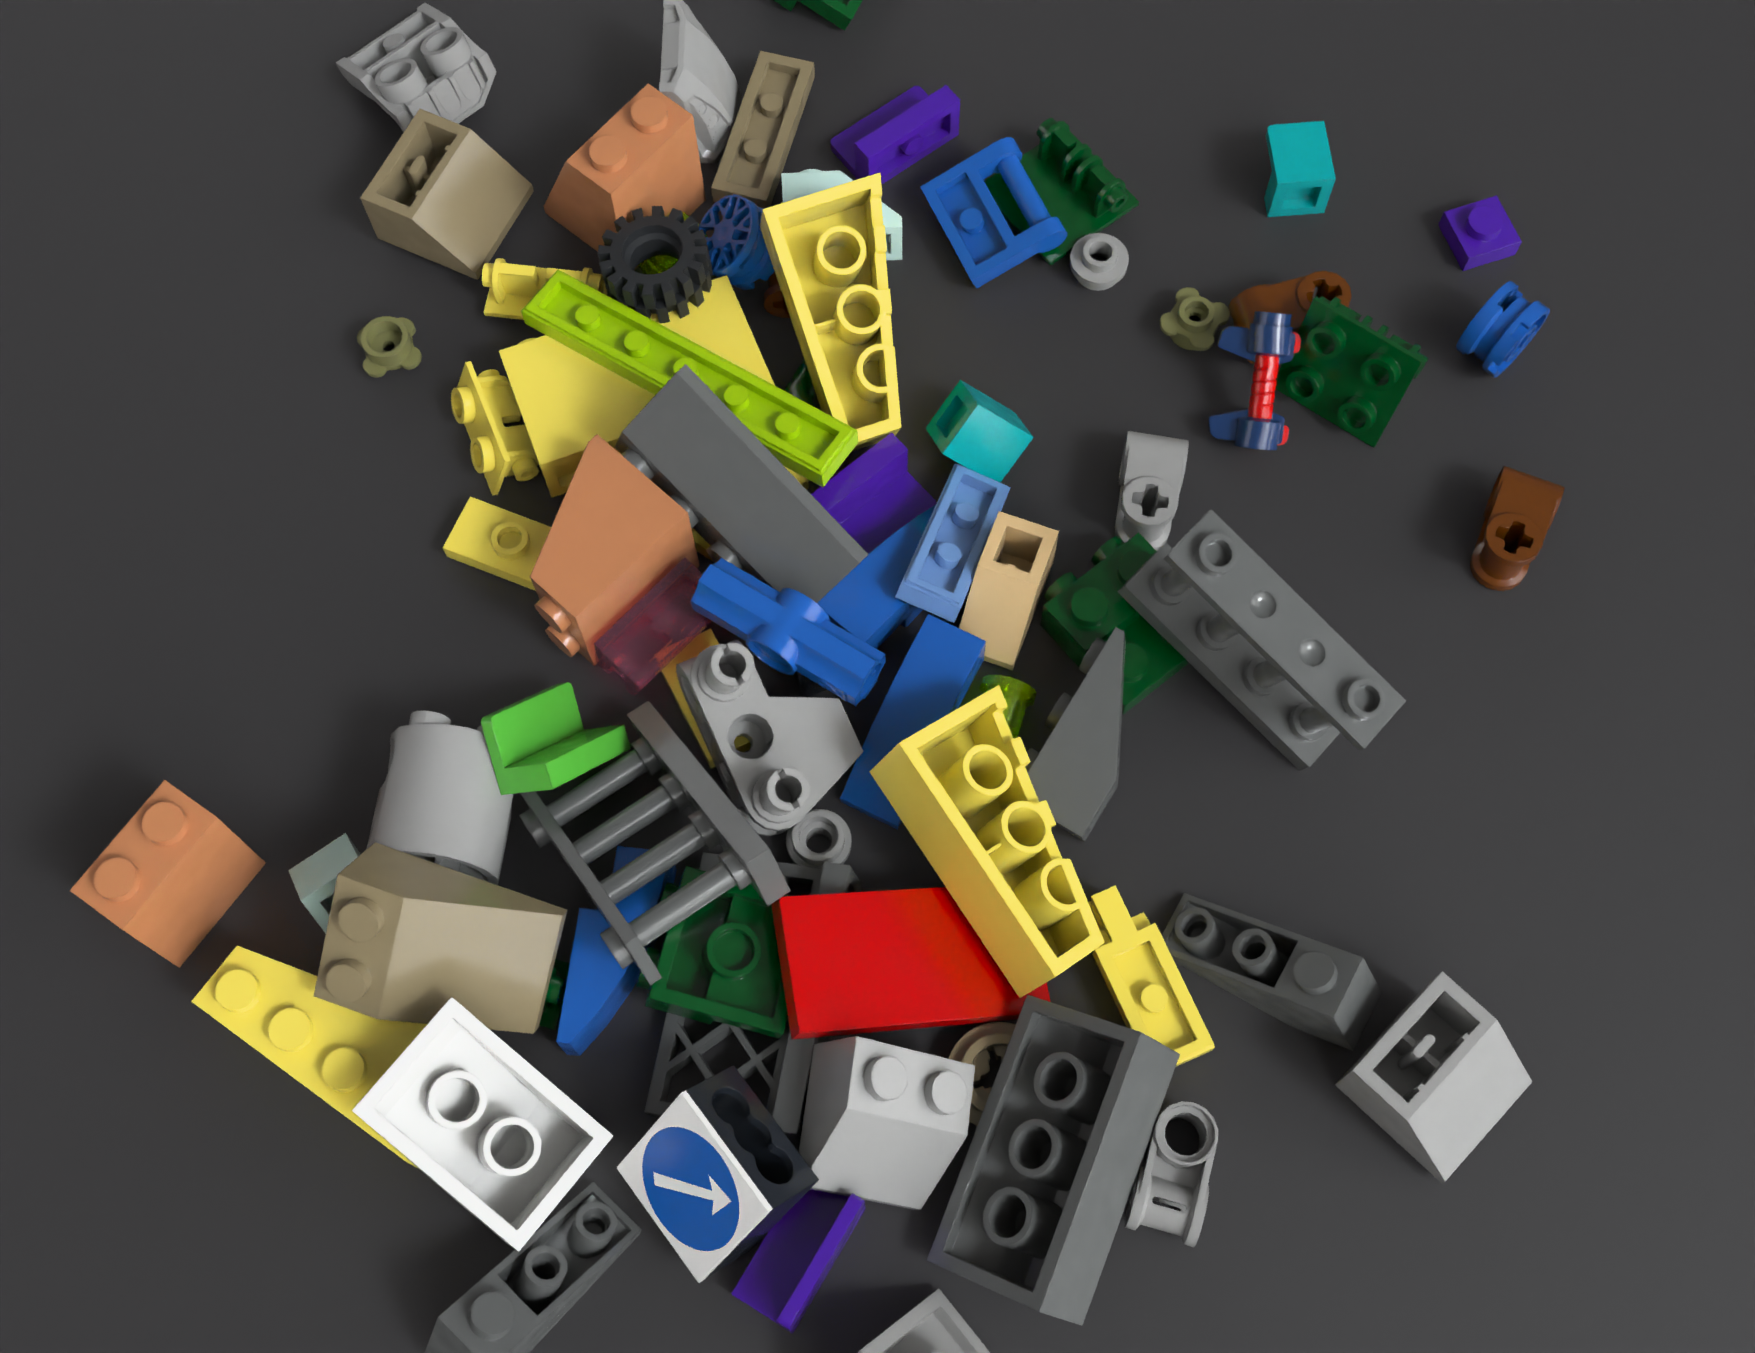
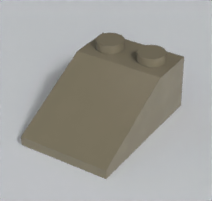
(419, 933)

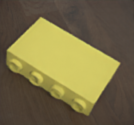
(574, 398)

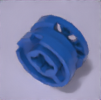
(737, 242)
(1502, 329)

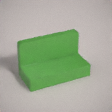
(544, 743)

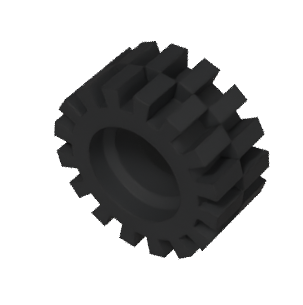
(650, 238)

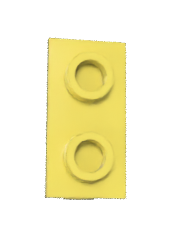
(515, 285)
(483, 407)

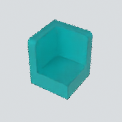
(1300, 169)
(979, 432)

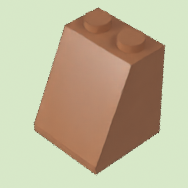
(632, 162)
(606, 549)
(169, 874)

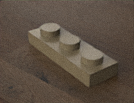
(764, 129)

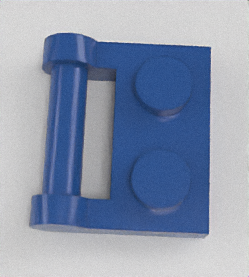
(975, 221)

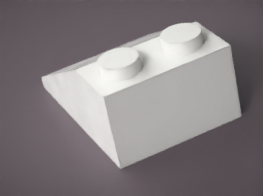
(483, 1124)

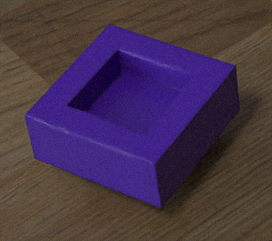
(1479, 233)

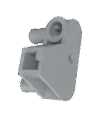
(795, 741)

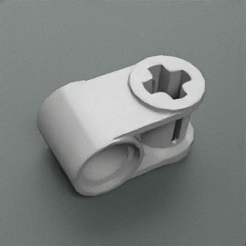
(1150, 485)
(1174, 1177)

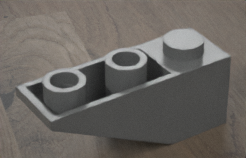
(1082, 755)
(1275, 970)
(540, 1283)

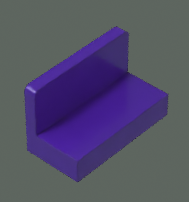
(899, 133)
(875, 494)
(798, 1256)

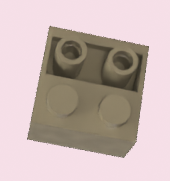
(445, 195)

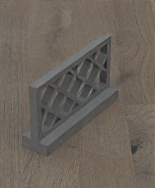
(794, 1056)

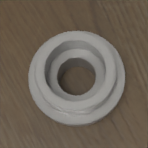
(1098, 274)
(819, 822)

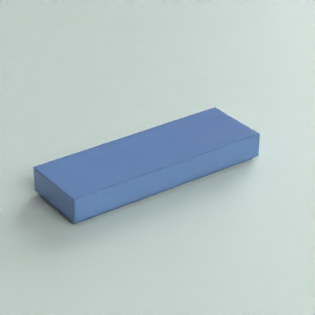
(953, 543)

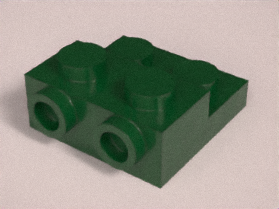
(1092, 608)
(721, 963)

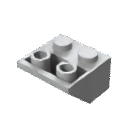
(1438, 1076)

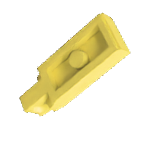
(1146, 979)

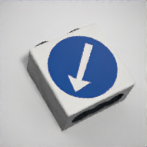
(716, 1173)

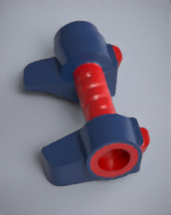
(1266, 344)

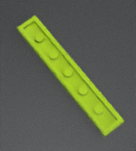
(652, 354)

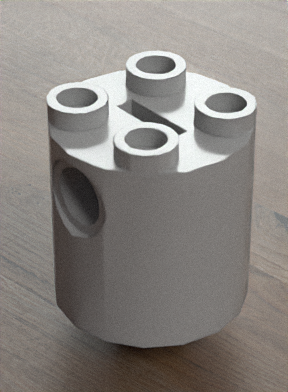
(443, 798)

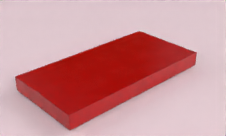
(886, 964)

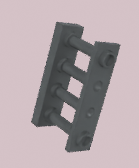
(1260, 643)
(712, 823)

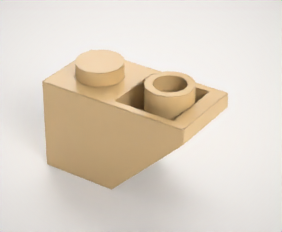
(1008, 586)

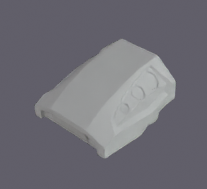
(422, 66)
(698, 79)

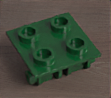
(1071, 186)
(1349, 370)

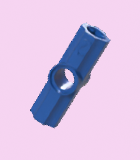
(788, 631)

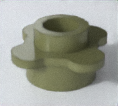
(385, 332)
(1189, 333)

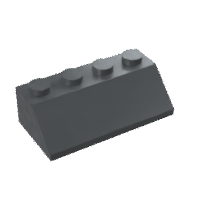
(737, 490)
(1054, 1159)

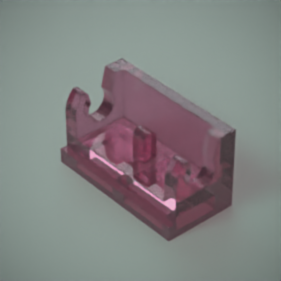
(653, 629)

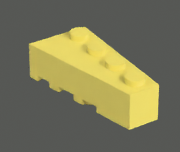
(837, 293)
(991, 840)
(311, 1039)

